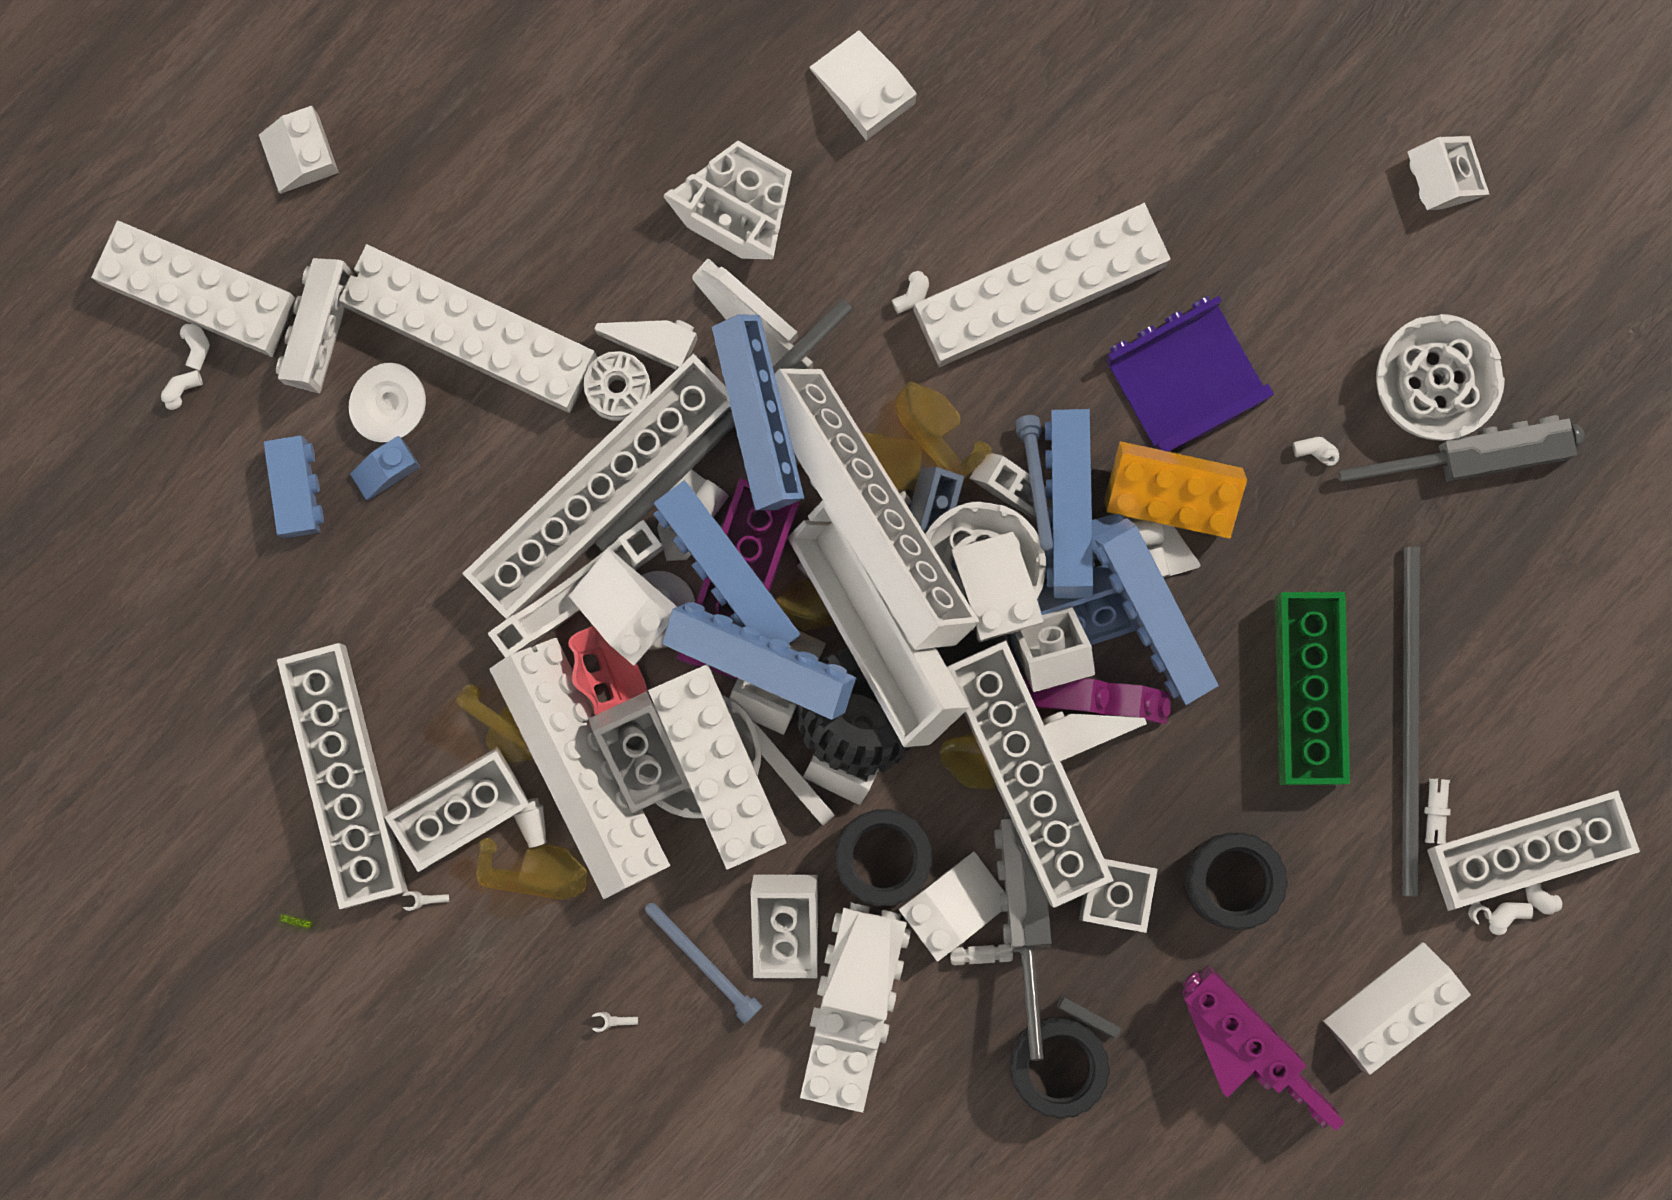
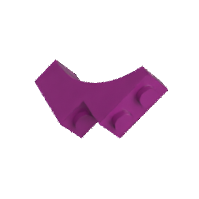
(1104, 699)

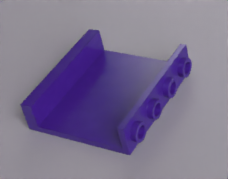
(1187, 376)

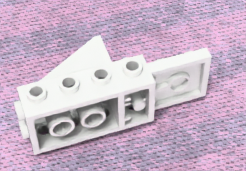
(854, 1005)

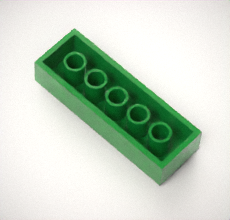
(1312, 688)

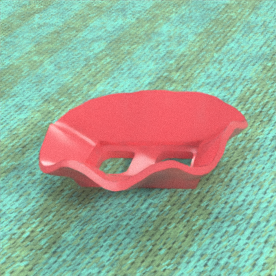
(619, 675)

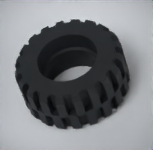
(845, 744)

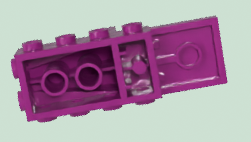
(1248, 1045)

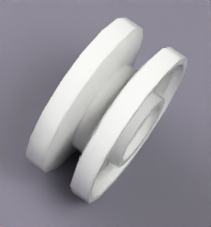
(614, 367)

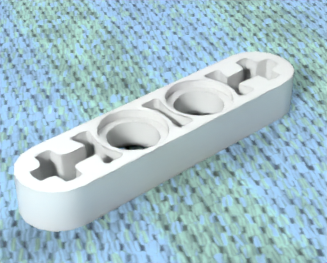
(792, 777)

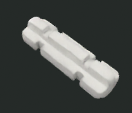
(981, 954)

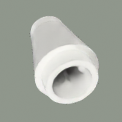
(532, 823)

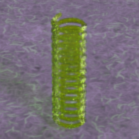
(297, 920)

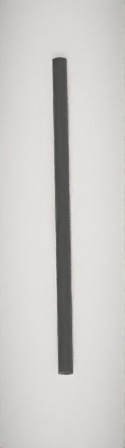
(718, 431)
(1410, 796)

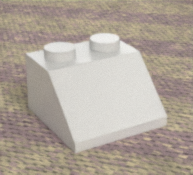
(298, 150)
(1447, 172)

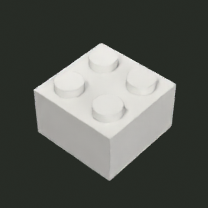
(1054, 650)
(1124, 901)

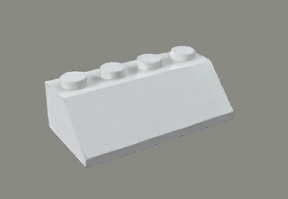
(315, 325)
(457, 809)
(1396, 1008)

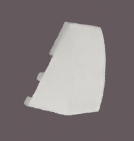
(735, 201)

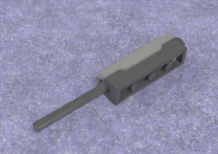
(1489, 451)
(1027, 919)

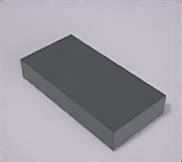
(1088, 1017)

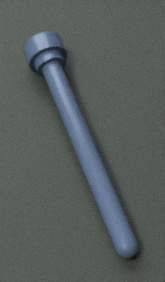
(1029, 429)
(744, 1006)

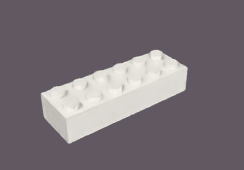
(194, 288)
(717, 766)
(1533, 850)

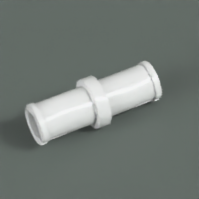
(1437, 811)

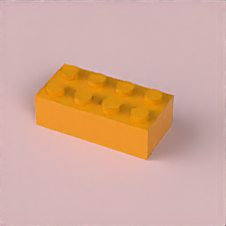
(1175, 490)

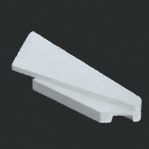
(734, 298)

